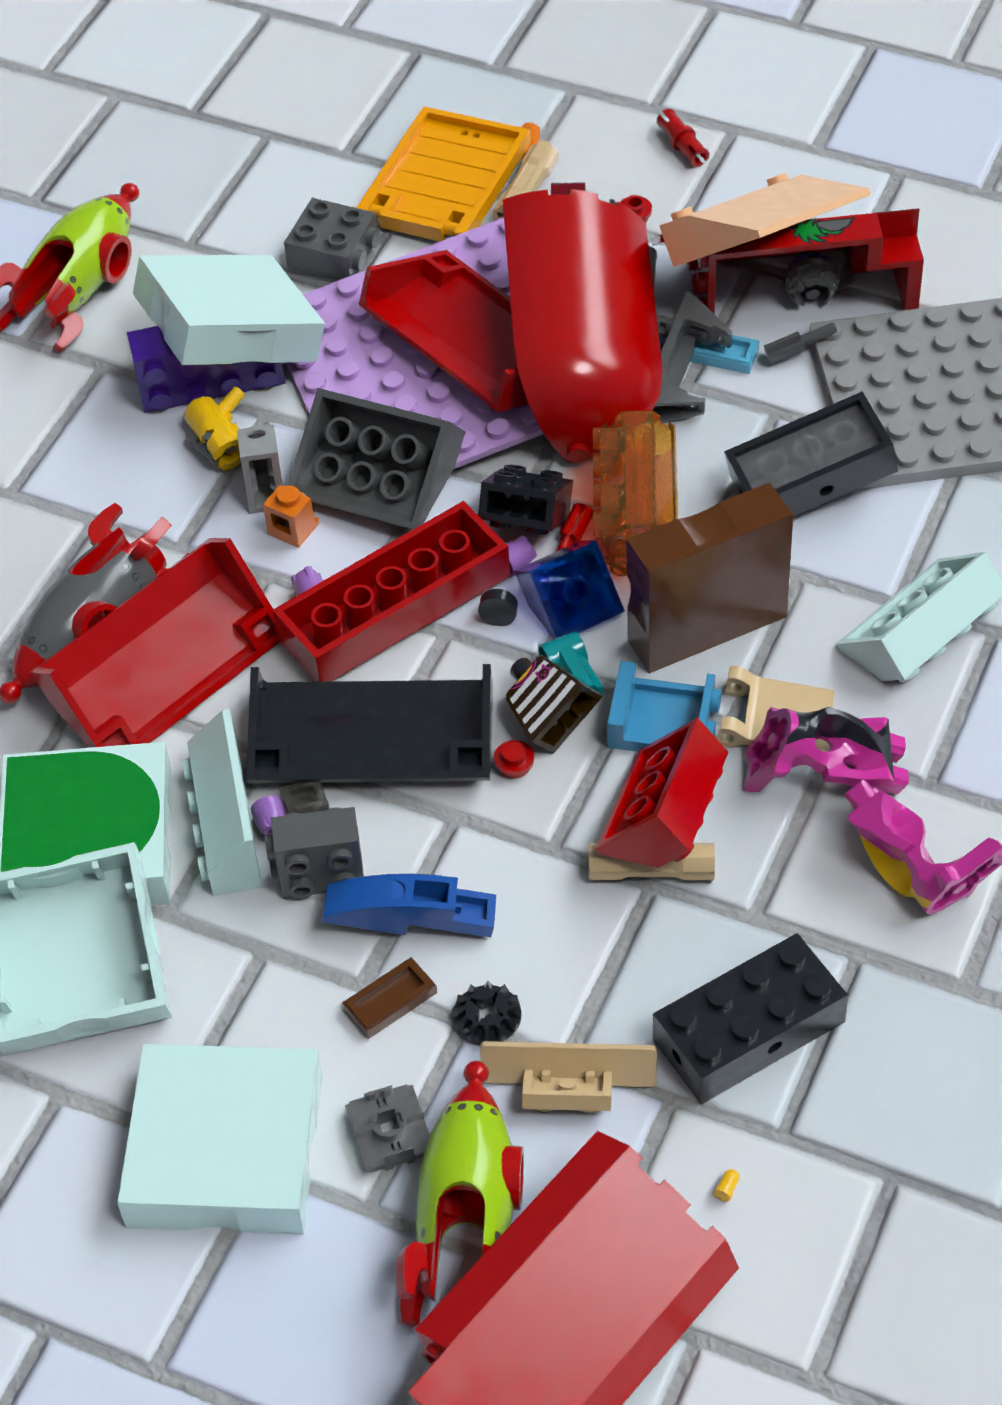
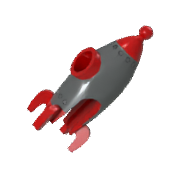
(86, 593)

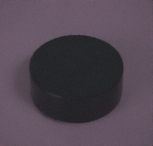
(498, 607)

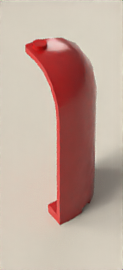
(581, 313)

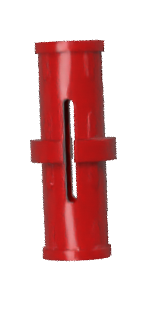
(682, 137)

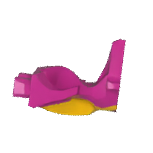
(896, 847)

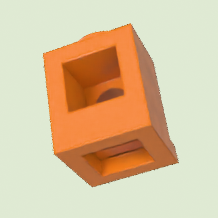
(292, 505)

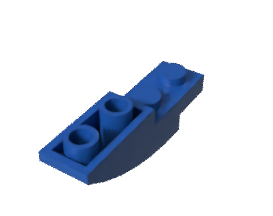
(401, 900)

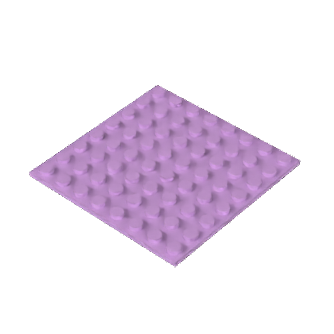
(377, 365)

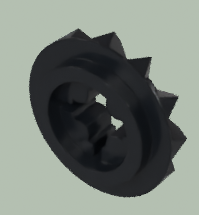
(491, 1027)

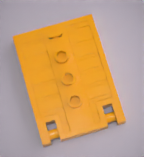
(445, 174)

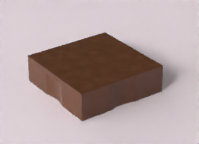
(709, 577)

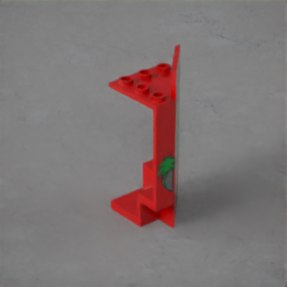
(869, 240)

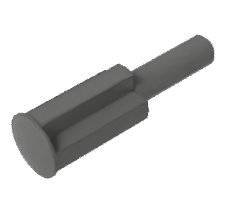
(795, 344)

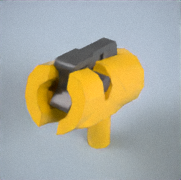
(212, 429)

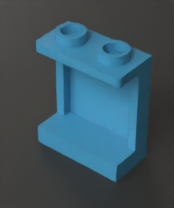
(653, 708)

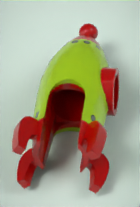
(72, 263)
(464, 1178)

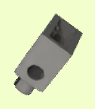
(258, 456)

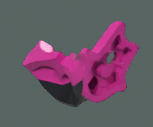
(852, 742)

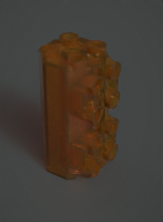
(635, 483)

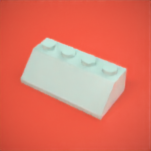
(924, 617)
(222, 808)

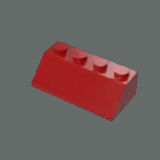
(664, 798)

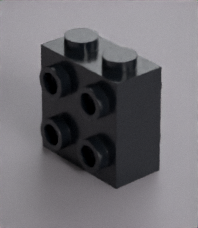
(525, 499)

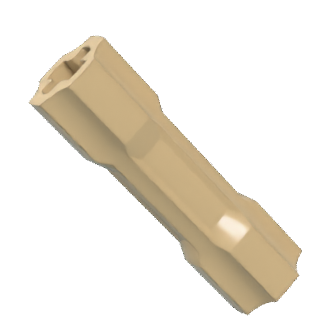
(535, 168)
(696, 866)

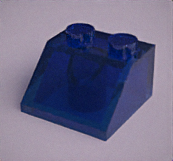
(570, 589)

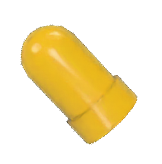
(727, 1185)

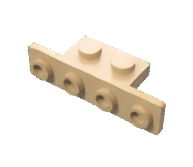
(569, 1073)

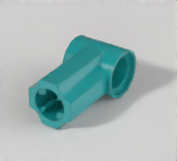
(572, 655)

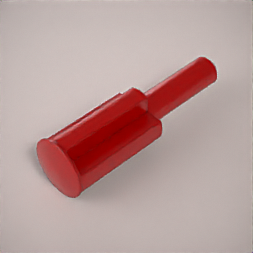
(575, 525)

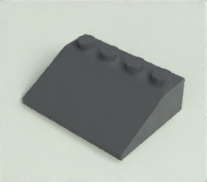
(374, 459)

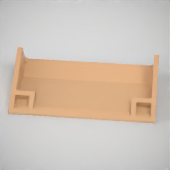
(753, 215)

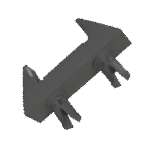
(691, 325)

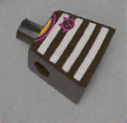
(548, 701)

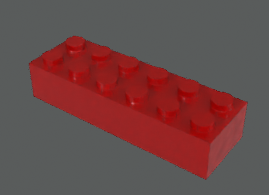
(391, 593)

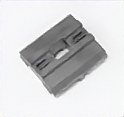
(376, 1146)

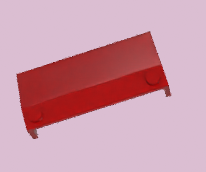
(451, 320)
(161, 649)

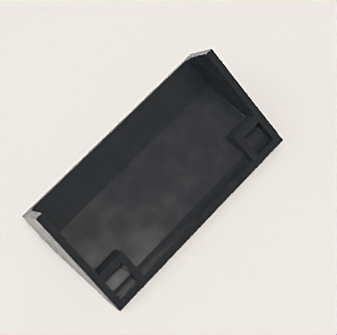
(369, 730)

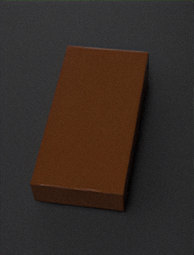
(389, 997)

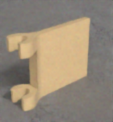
(763, 695)

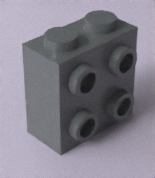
(331, 240)
(314, 850)

